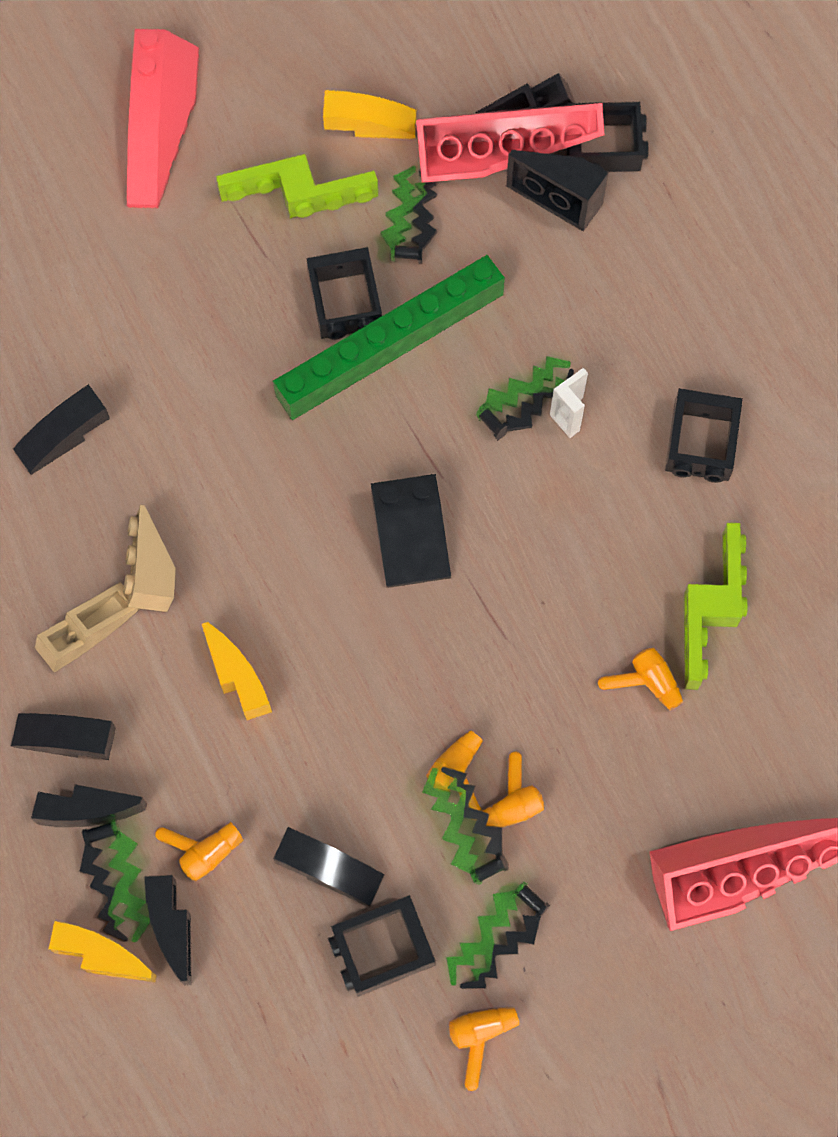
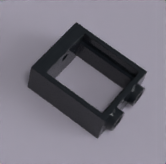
(619, 114)
(340, 266)
(706, 406)
(417, 936)

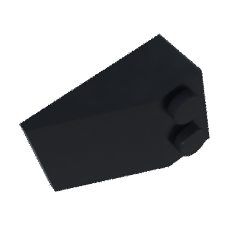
(559, 184)
(410, 530)

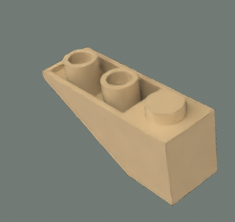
(152, 570)

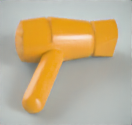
(652, 672)
(458, 758)
(520, 802)
(203, 855)
(476, 1028)

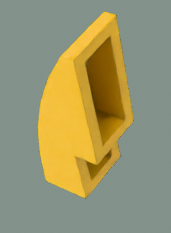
(368, 115)
(236, 673)
(98, 953)

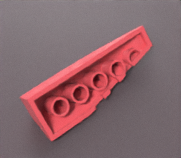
(159, 108)
(480, 142)
(730, 868)

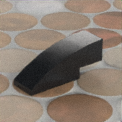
(548, 93)
(61, 429)
(64, 735)
(85, 808)
(328, 867)
(170, 925)

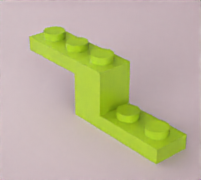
(297, 186)
(714, 606)

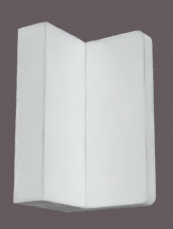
(566, 404)

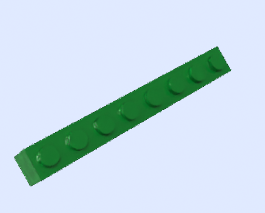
(389, 337)

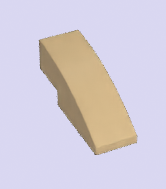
(84, 627)

